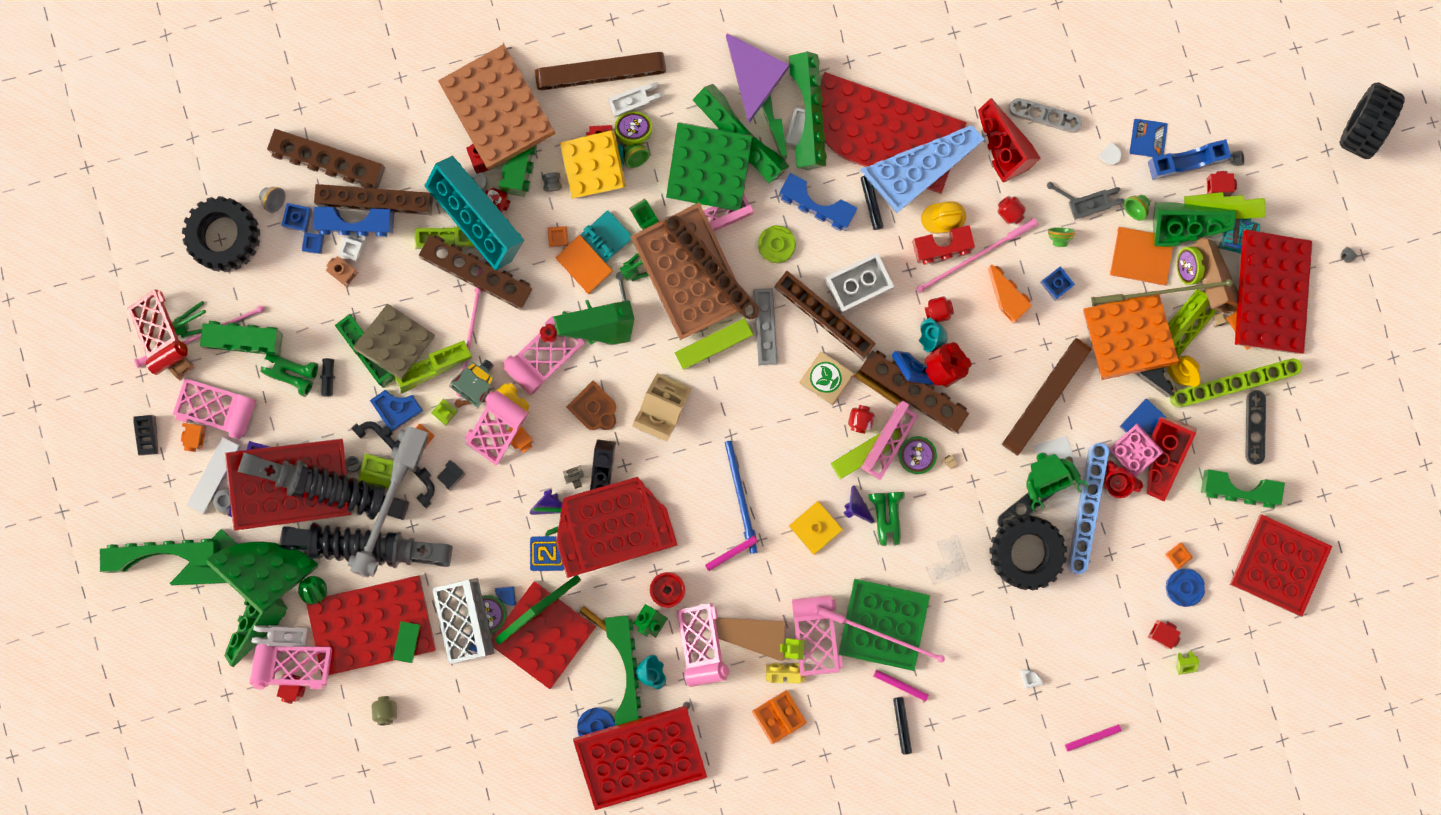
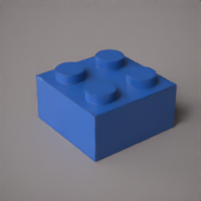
(296, 217)
(1057, 283)

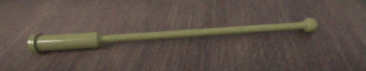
(1120, 297)

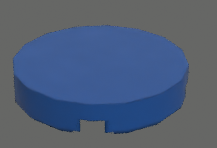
(1185, 587)
(594, 720)

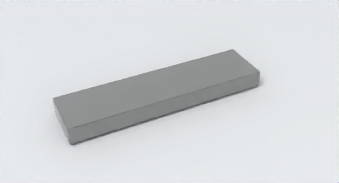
(765, 327)

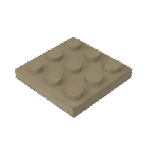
(394, 341)

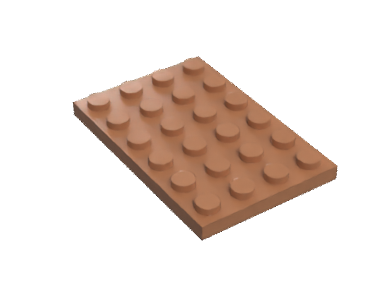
(496, 107)
(682, 287)

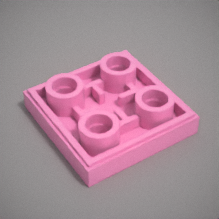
(1136, 450)

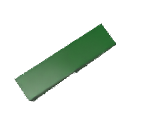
(775, 127)
(352, 333)

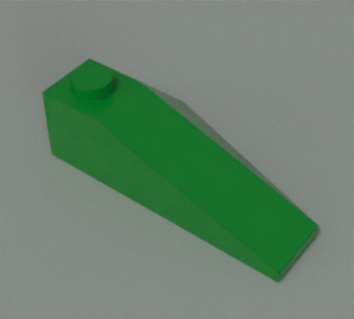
(1185, 222)
(603, 323)
(241, 641)

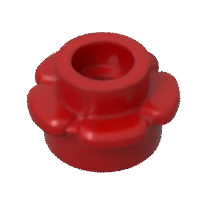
(548, 338)

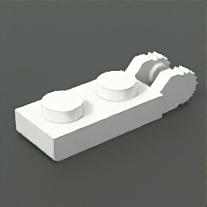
(633, 99)
(281, 635)

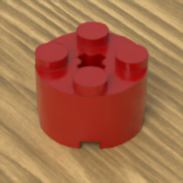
(947, 365)

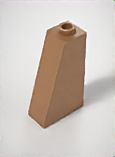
(1220, 297)
(754, 635)

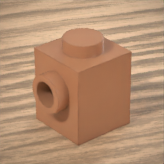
(341, 271)

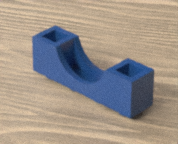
(1194, 159)
(837, 214)
(377, 221)

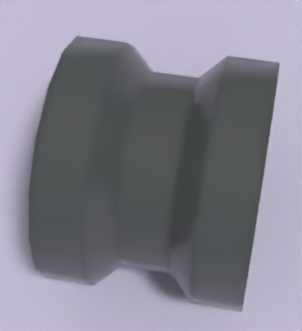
(551, 182)

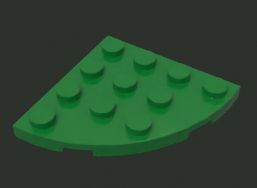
(261, 571)

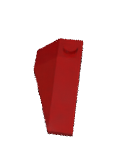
(1009, 146)

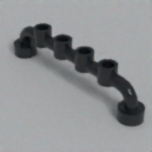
(384, 433)

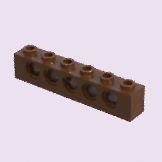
(281, 139)
(372, 198)
(429, 254)
(824, 315)
(902, 391)

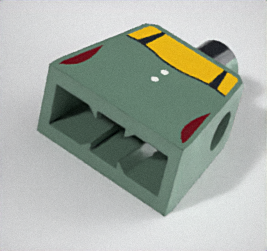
(473, 382)

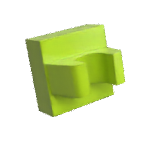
(444, 412)
(793, 648)
(1187, 665)

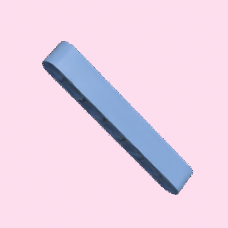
(1082, 516)

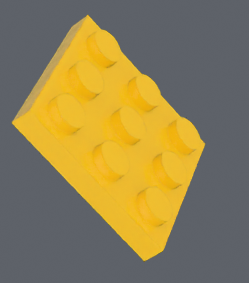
(593, 164)

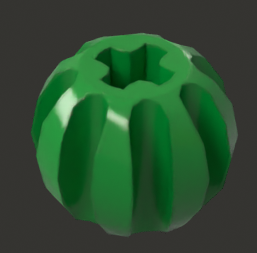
(312, 590)

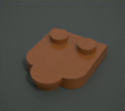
(594, 408)

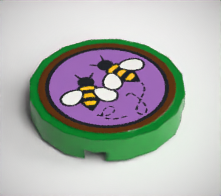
(917, 455)
(495, 612)

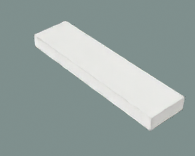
(211, 477)

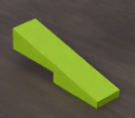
(450, 235)
(714, 344)
(434, 365)

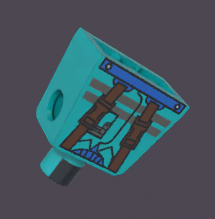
(1232, 239)

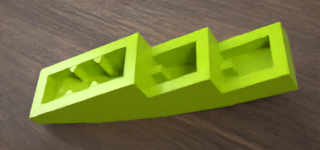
(1244, 208)
(855, 458)

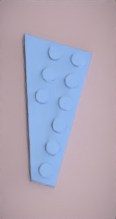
(913, 171)

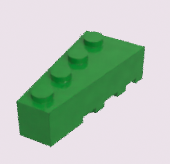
(517, 173)
(241, 338)

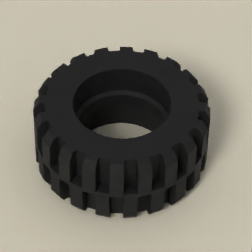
(1372, 120)
(201, 219)
(1051, 563)

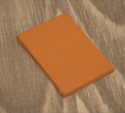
(584, 264)

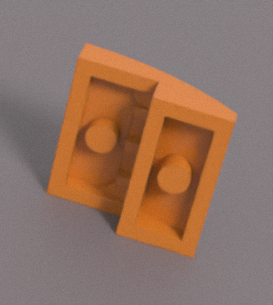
(779, 717)

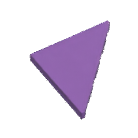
(755, 74)

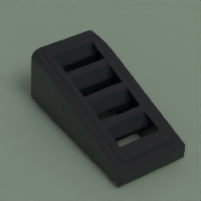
(139, 435)

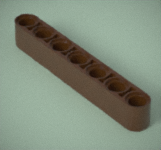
(600, 71)
(703, 262)
(1046, 396)

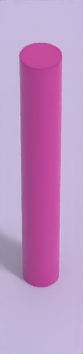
(731, 553)
(900, 685)
(1093, 737)

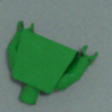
(1051, 476)

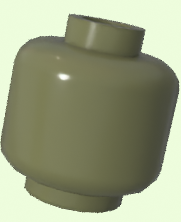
(384, 711)

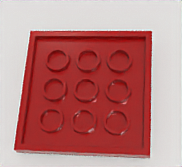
(1281, 565)
(548, 640)

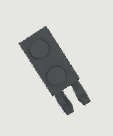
(1094, 203)

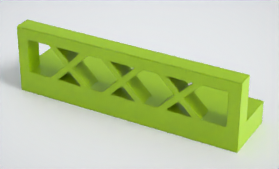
(1184, 320)

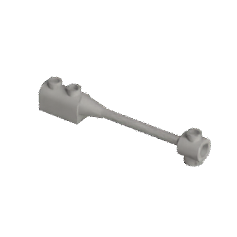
(405, 458)

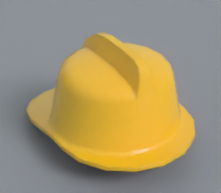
(943, 217)
(1185, 372)

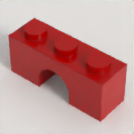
(927, 250)

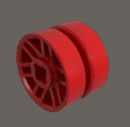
(657, 589)

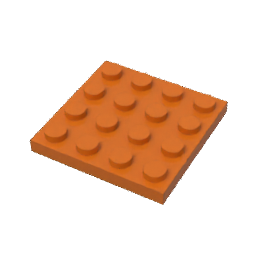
(1130, 336)

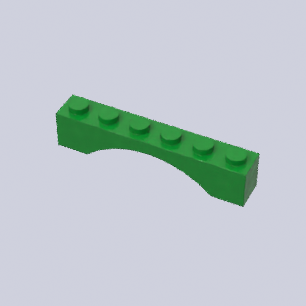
(718, 110)
(811, 147)
(121, 559)
(618, 632)

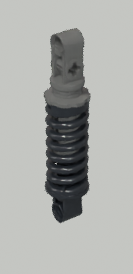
(325, 485)
(388, 549)

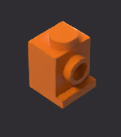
(193, 437)
(521, 440)

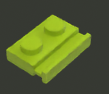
(376, 470)

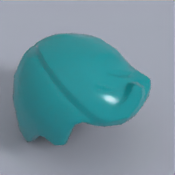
(932, 335)
(651, 672)

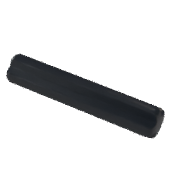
(872, 204)
(902, 725)

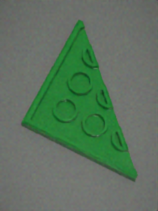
(204, 575)
(537, 609)

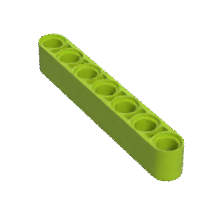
(1244, 381)

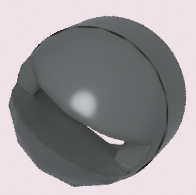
(1238, 158)
(1348, 255)
(352, 460)

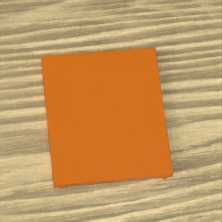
(1138, 258)

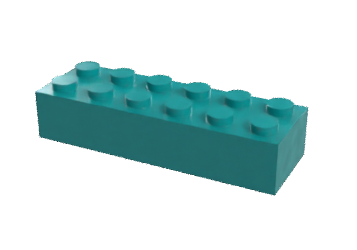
(474, 212)

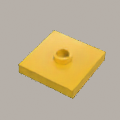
(815, 527)

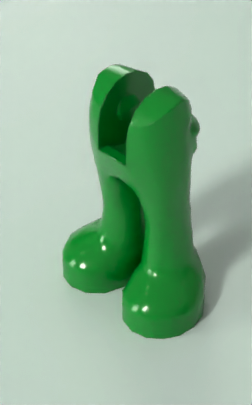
(278, 373)
(883, 526)

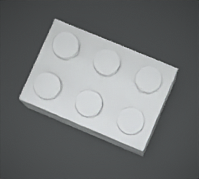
(859, 283)

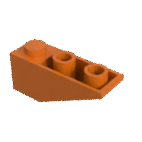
(1009, 299)

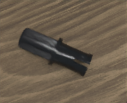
(327, 377)

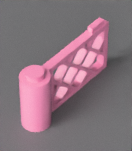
(525, 373)
(238, 411)
(506, 413)
(803, 612)
(266, 660)
(711, 669)

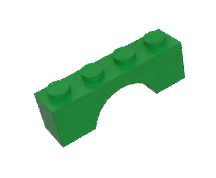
(1266, 492)

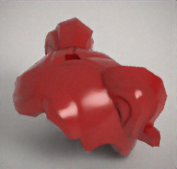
(1127, 484)

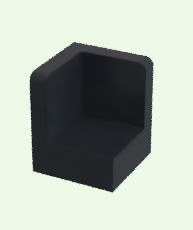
(451, 475)

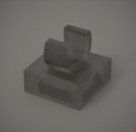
(574, 475)

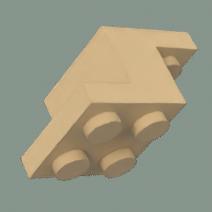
(662, 407)

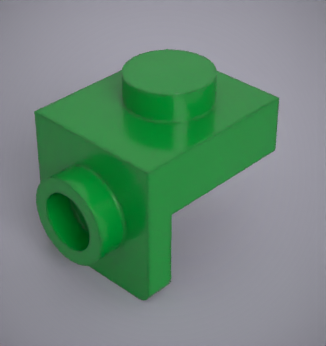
(643, 214)

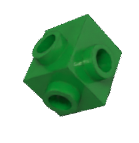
(650, 621)

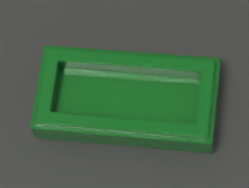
(406, 642)

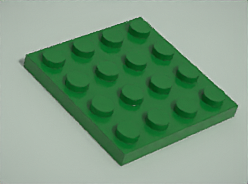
(709, 166)
(890, 612)

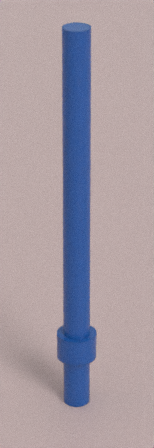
(749, 532)

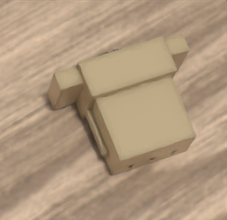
(1219, 320)
(949, 460)

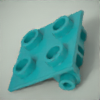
(606, 236)

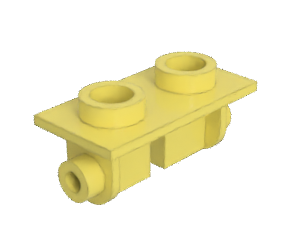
(776, 672)

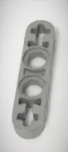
(1045, 113)

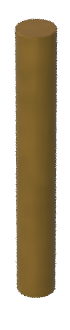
(876, 387)
(593, 617)

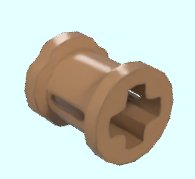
(181, 368)

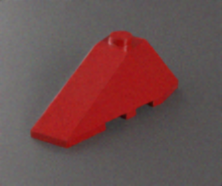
(1175, 440)

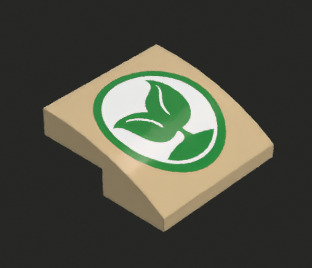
(826, 378)

